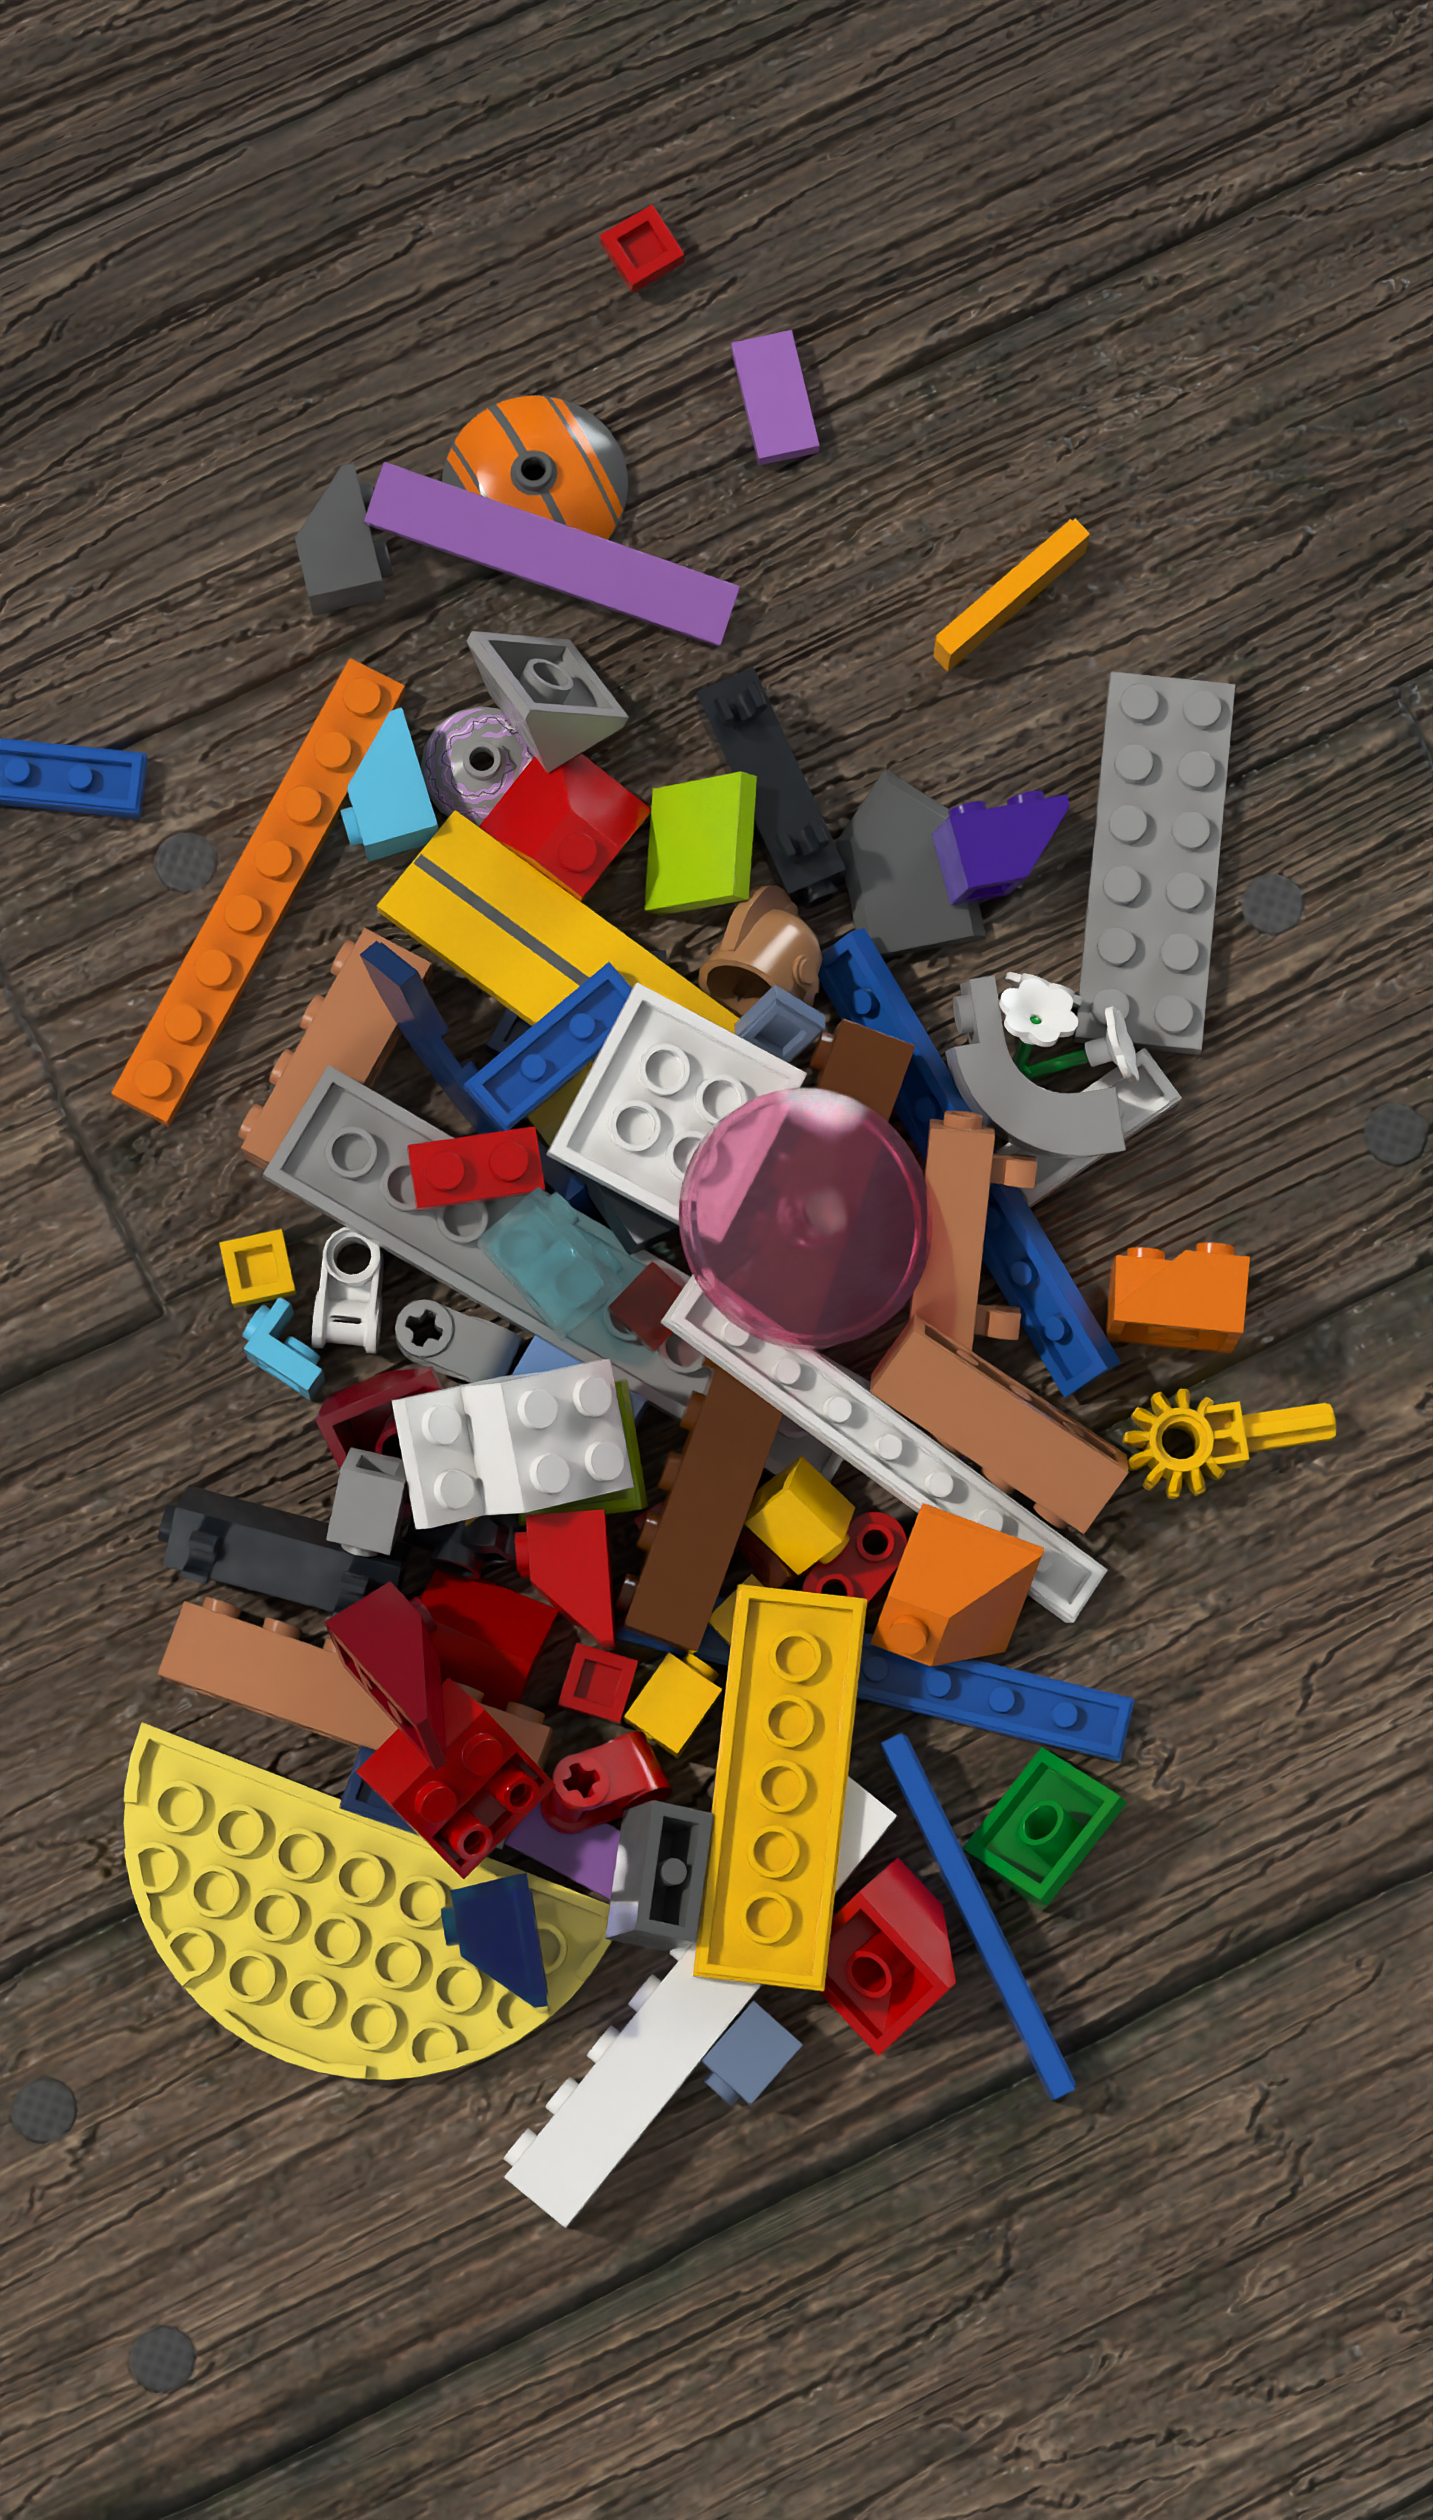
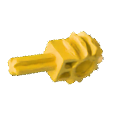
(1219, 1436)

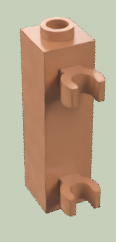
(958, 1182)

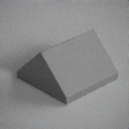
(546, 694)

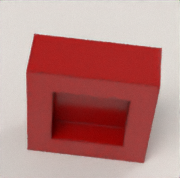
(642, 248)
(598, 1683)

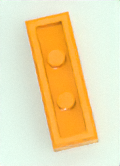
(1010, 594)

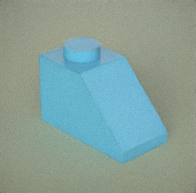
(389, 795)

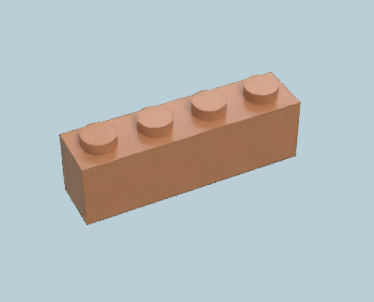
(343, 1030)
(999, 1426)

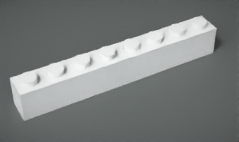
(651, 2057)

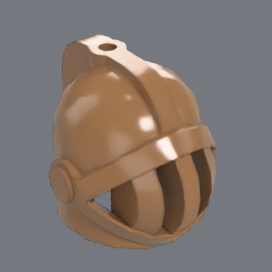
(763, 948)

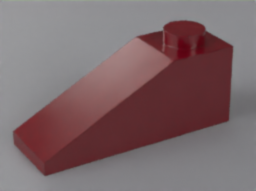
(393, 1659)

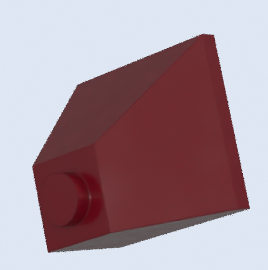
(365, 1415)

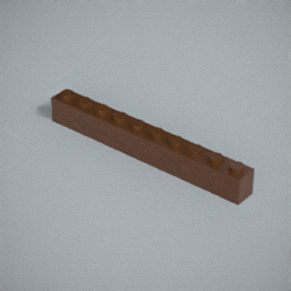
(730, 1423)

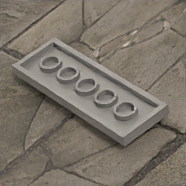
(1155, 860)

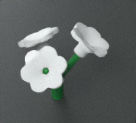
(1042, 1013)

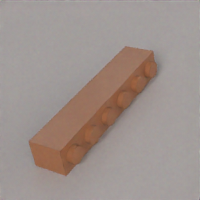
(299, 1682)

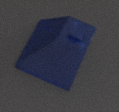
(500, 1936)

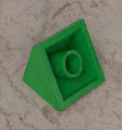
(1044, 1827)

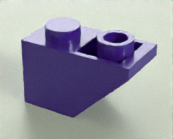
(995, 848)

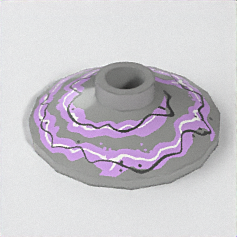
(448, 755)

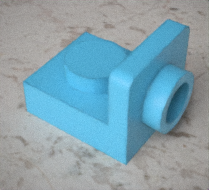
(288, 1362)

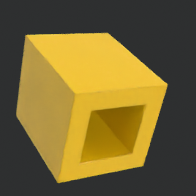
(801, 1516)
(675, 1702)

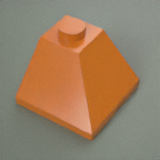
(955, 1590)

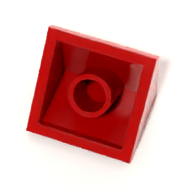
(487, 1635)

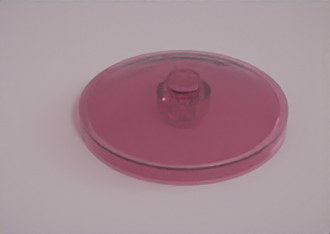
(805, 1218)

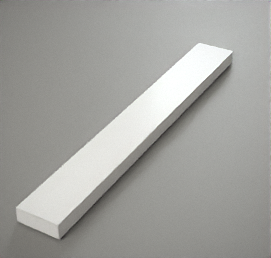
(882, 1444)

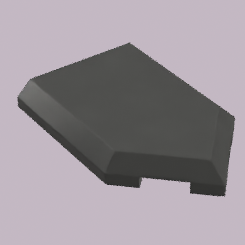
(896, 873)

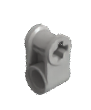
(467, 1348)

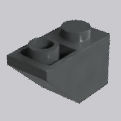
(337, 549)

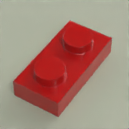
(475, 1168)

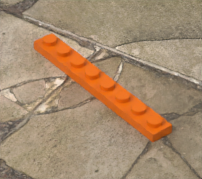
(256, 895)

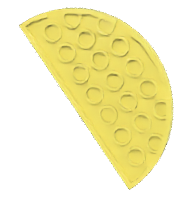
(324, 1924)

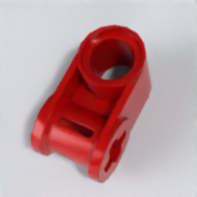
(603, 1783)

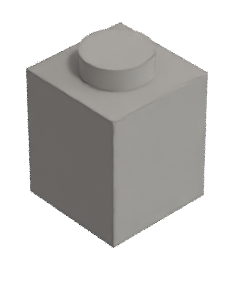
(368, 1503)

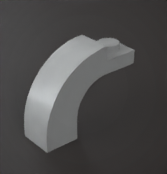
(1019, 1109)

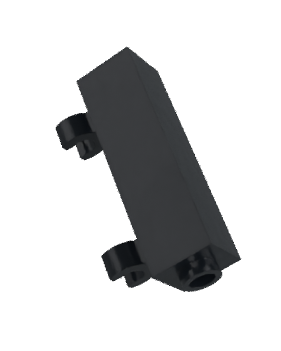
(785, 815)
(271, 1552)

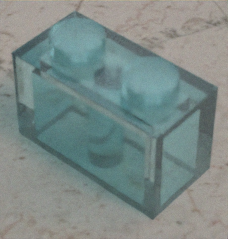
(552, 1261)

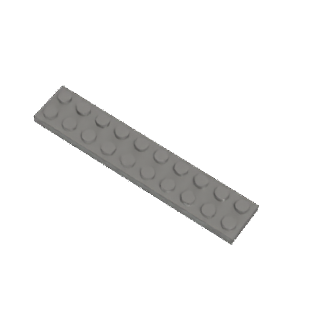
(353, 1165)

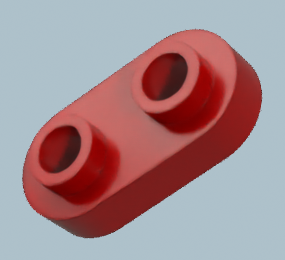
(855, 1568)

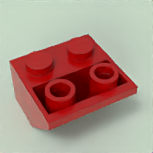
(470, 1799)

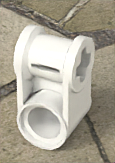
(348, 1297)

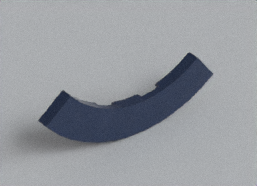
(424, 1029)

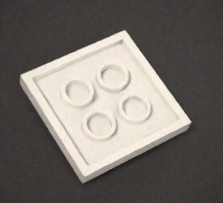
(656, 1097)

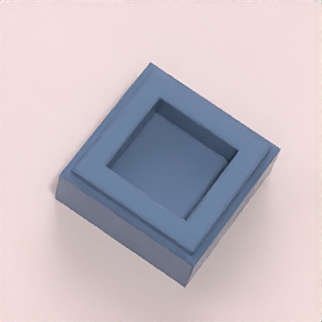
(781, 1024)

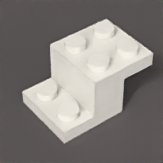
(512, 1444)

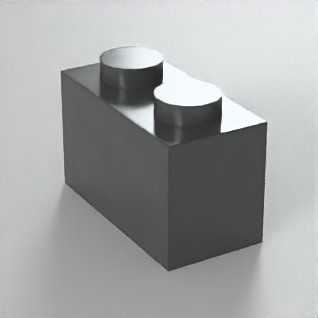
(659, 1876)

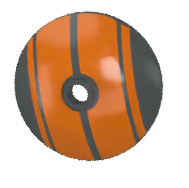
(581, 461)

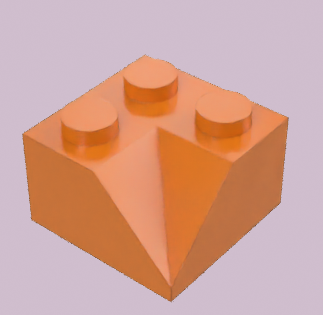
(1180, 1301)

